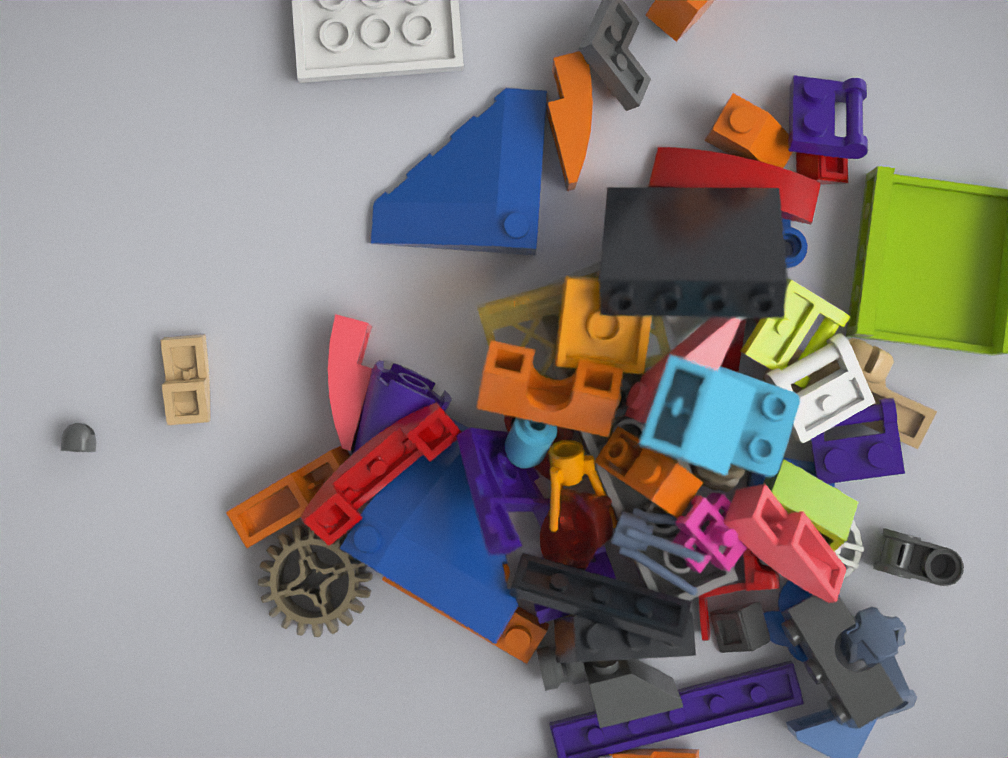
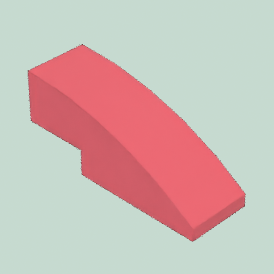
(347, 376)
(786, 542)

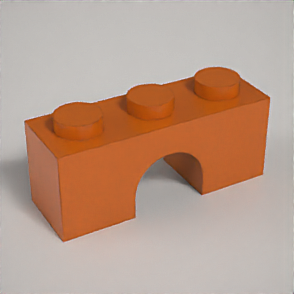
(578, 402)

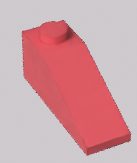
(704, 346)

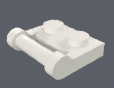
(830, 398)

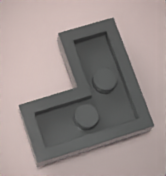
(608, 52)

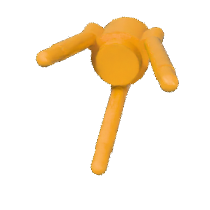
(567, 468)

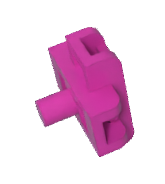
(713, 536)

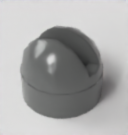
(78, 438)

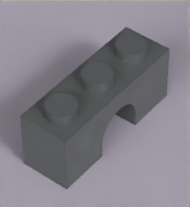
(854, 695)

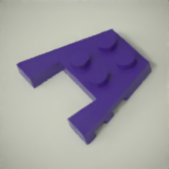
(499, 488)

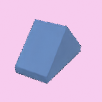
(828, 736)

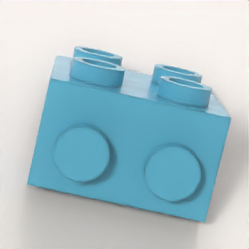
(765, 426)

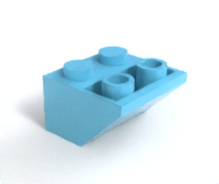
(697, 415)

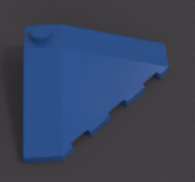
(475, 189)
(430, 542)

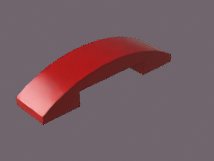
(709, 169)
(374, 466)

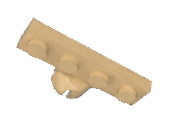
(875, 363)

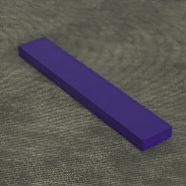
(703, 708)

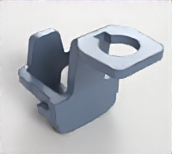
(877, 640)

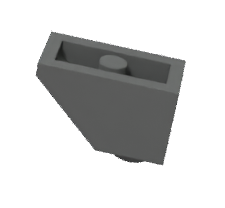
(629, 690)

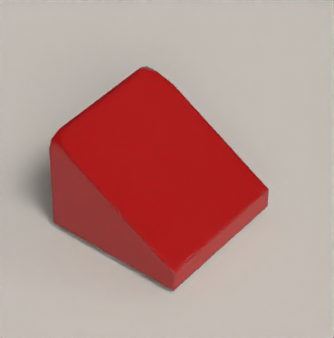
(822, 168)

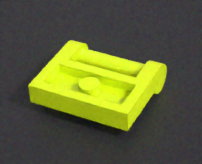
(778, 338)

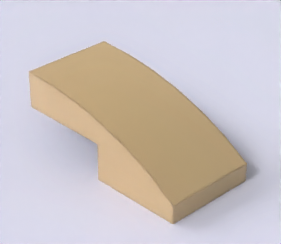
(187, 379)

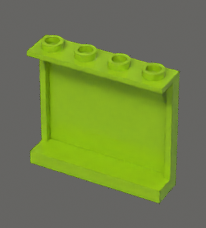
(931, 264)

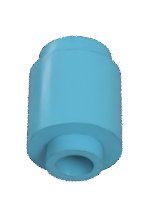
(529, 442)

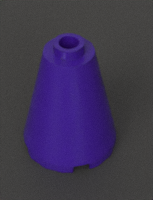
(393, 396)

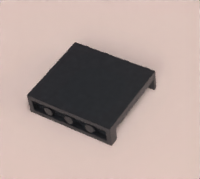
(693, 253)

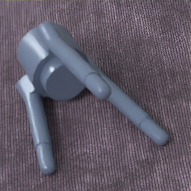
(634, 534)

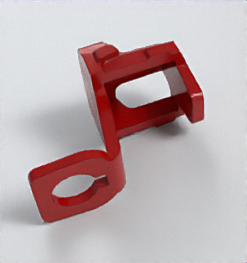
(756, 578)

